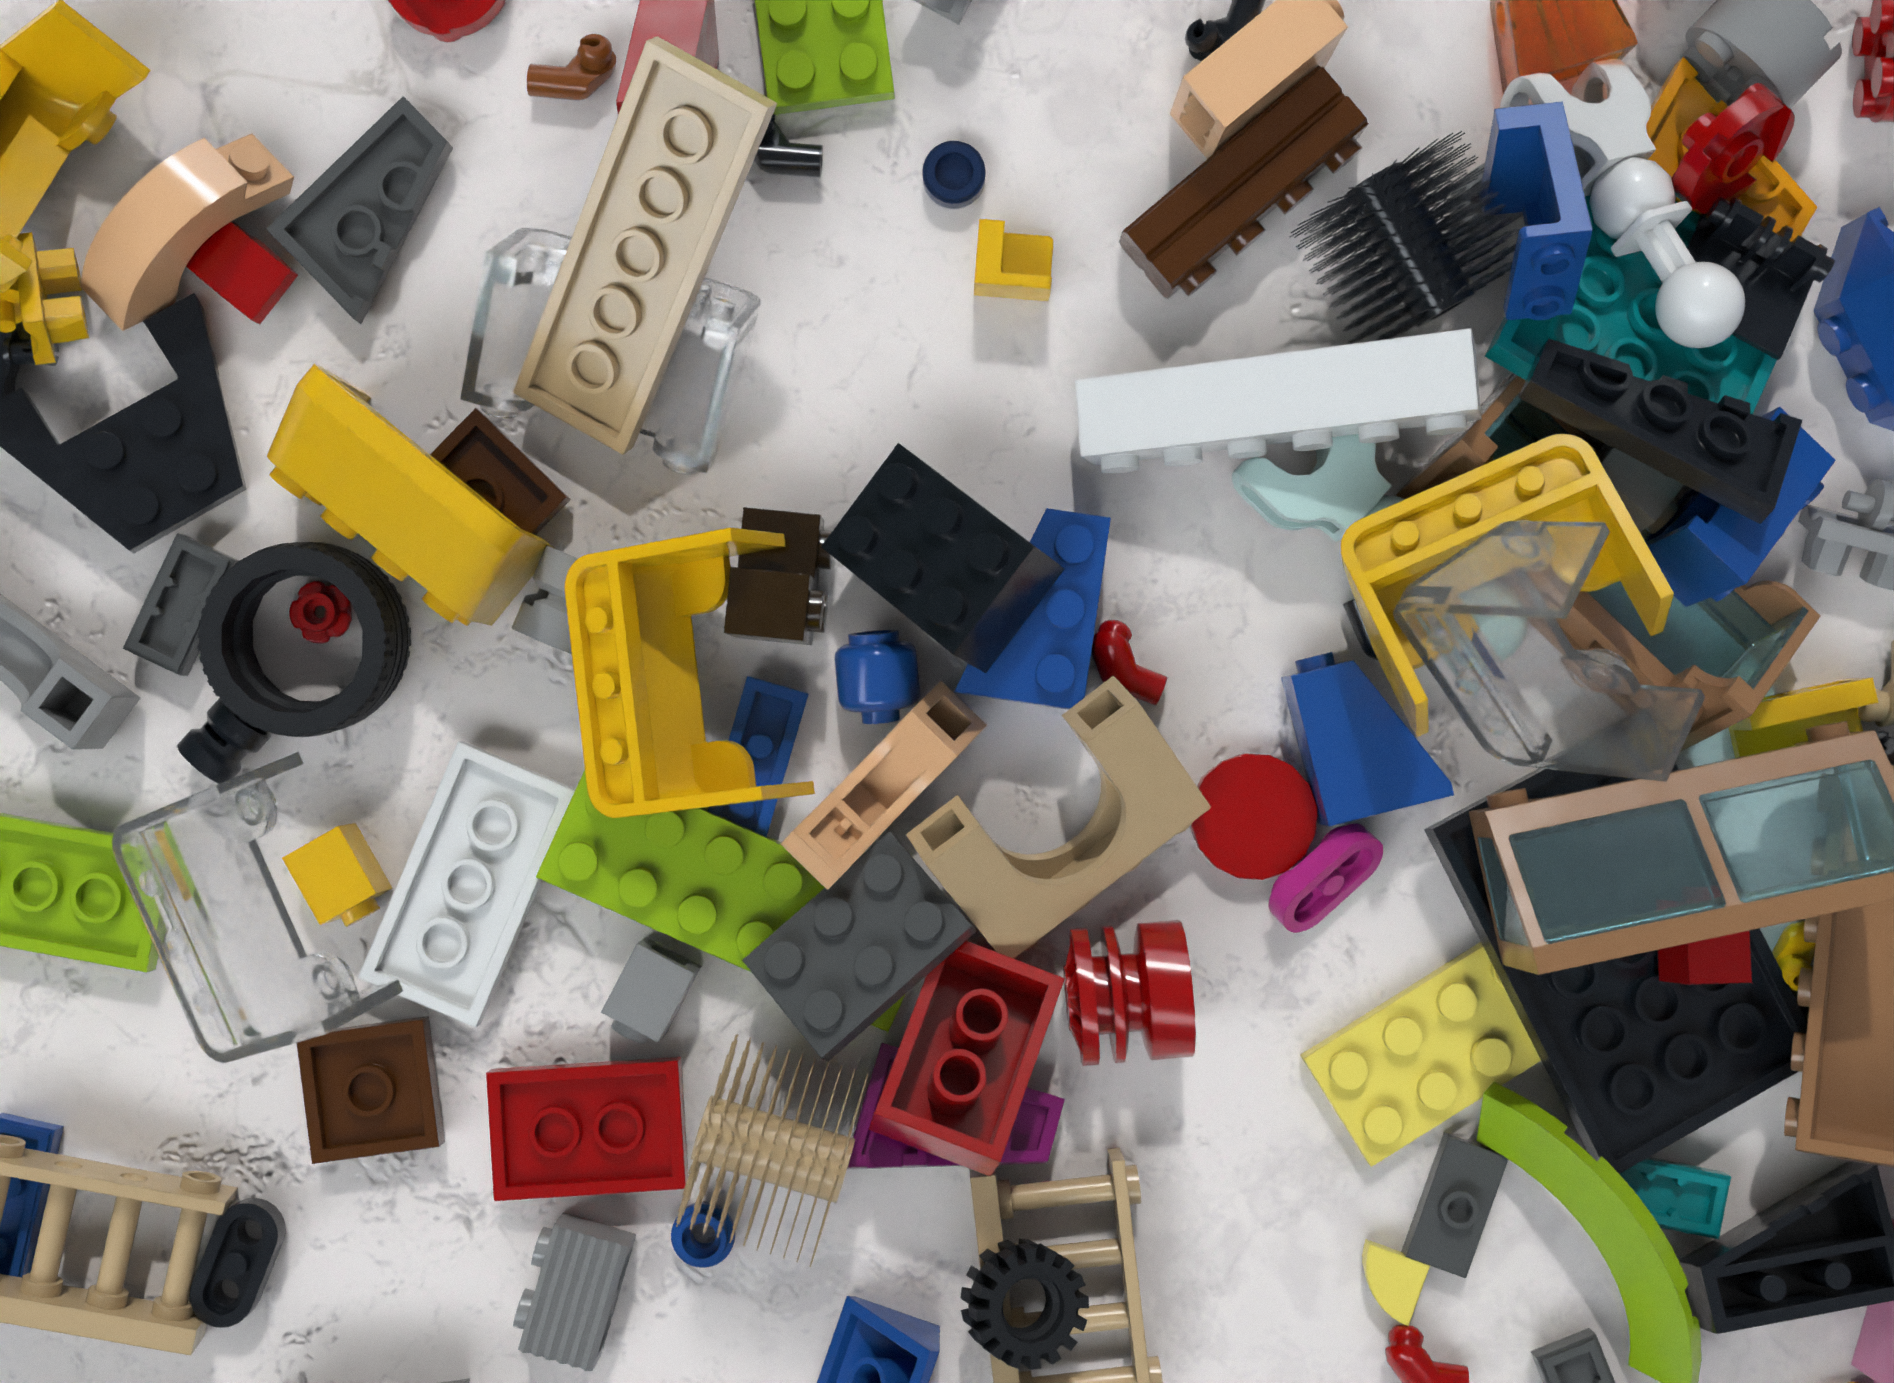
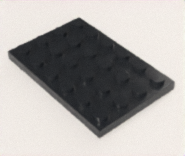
(1627, 1051)

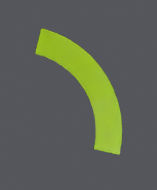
(1641, 1259)

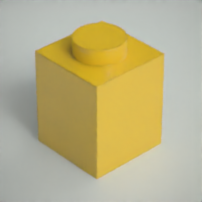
(338, 875)

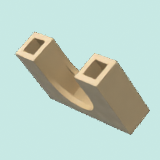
(1140, 808)

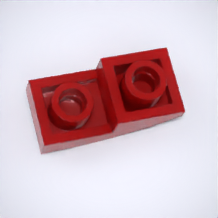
(242, 271)

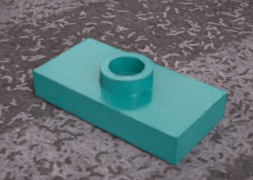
(1681, 1195)

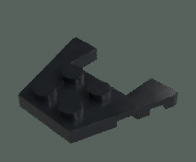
(150, 461)

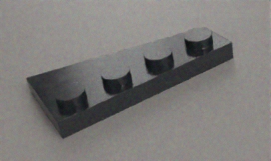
(1685, 437)

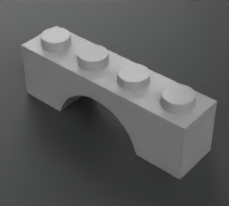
(59, 683)

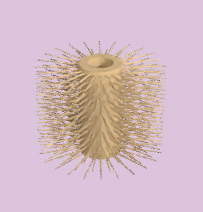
(766, 1147)

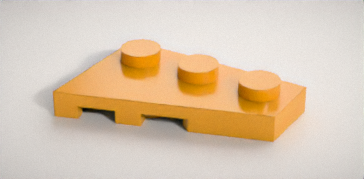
(1678, 107)

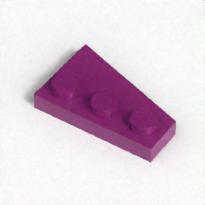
(1028, 1142)

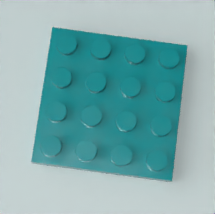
(1619, 321)

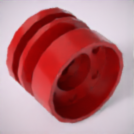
(1131, 992)

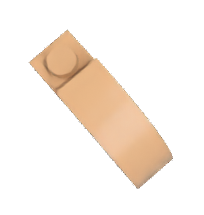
(166, 218)
(883, 785)

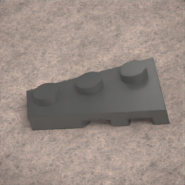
(364, 206)

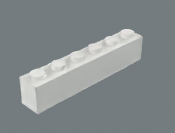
(1280, 399)

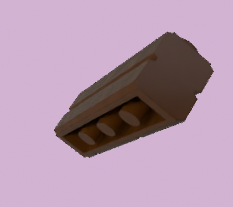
(1244, 182)

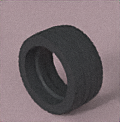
(233, 665)

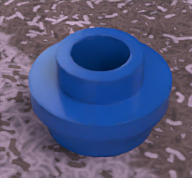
(698, 1253)

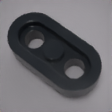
(238, 1258)

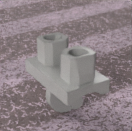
(1835, 534)

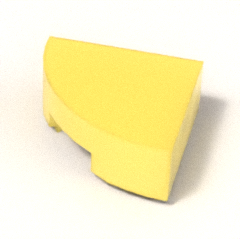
(1393, 1279)

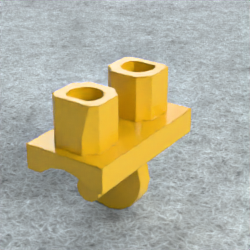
(44, 318)

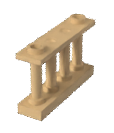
(998, 1201)
(105, 1308)

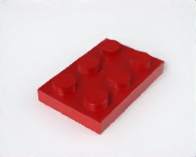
(587, 1128)

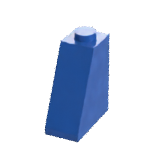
(1355, 744)

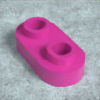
(1325, 877)

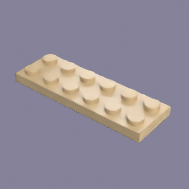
(643, 243)

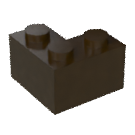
(776, 590)

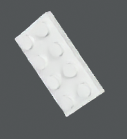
(467, 884)

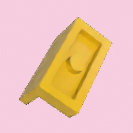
(1784, 716)

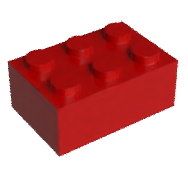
(967, 1057)

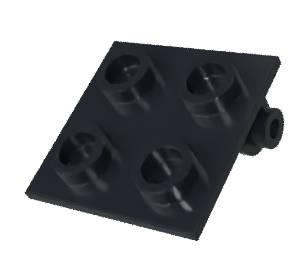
(1768, 266)

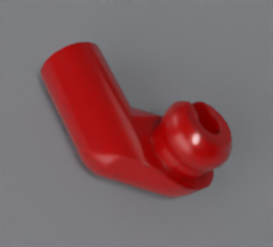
(1115, 658)
(1413, 1362)

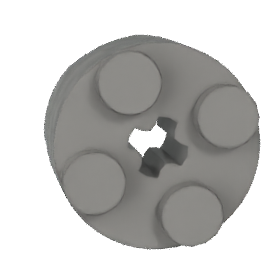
(1764, 44)

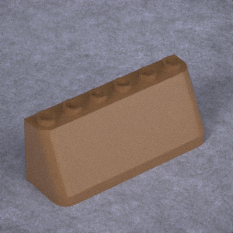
(1848, 1040)

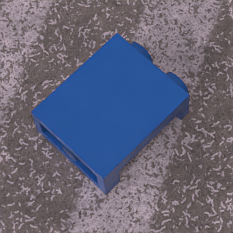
(1538, 174)

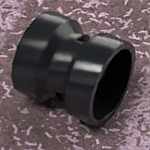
(221, 744)

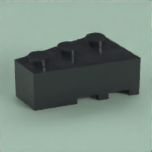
(1799, 1257)

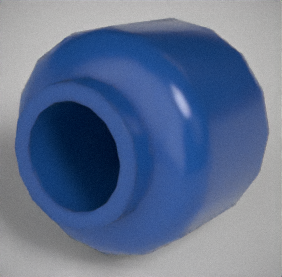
(877, 675)

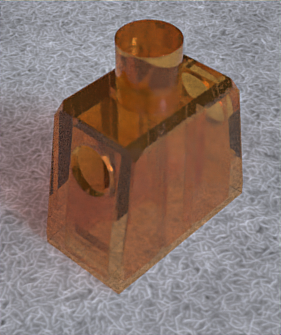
(1557, 36)

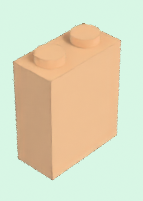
(1256, 69)

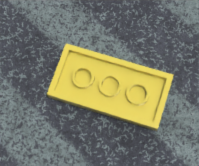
(1422, 1055)

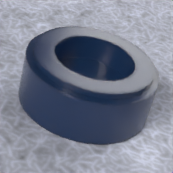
(953, 174)

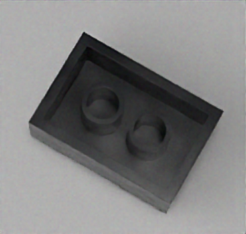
(942, 559)

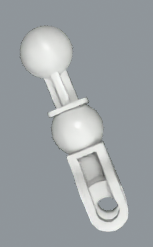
(1636, 197)

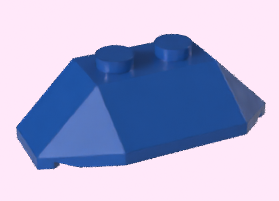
(1858, 314)

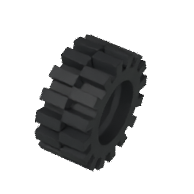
(1057, 1319)

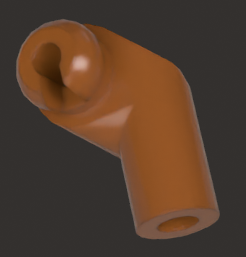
(579, 77)

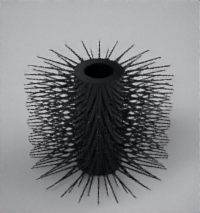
(1408, 241)

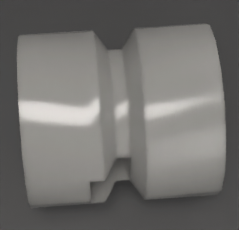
(545, 613)

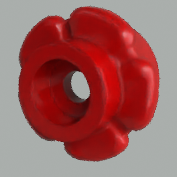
(337, 616)

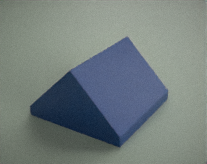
(880, 1346)

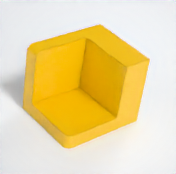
(1012, 263)

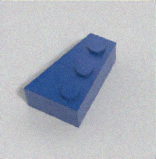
(1715, 549)
(1053, 647)

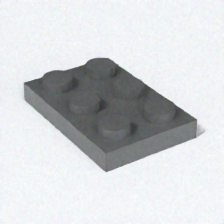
(858, 947)

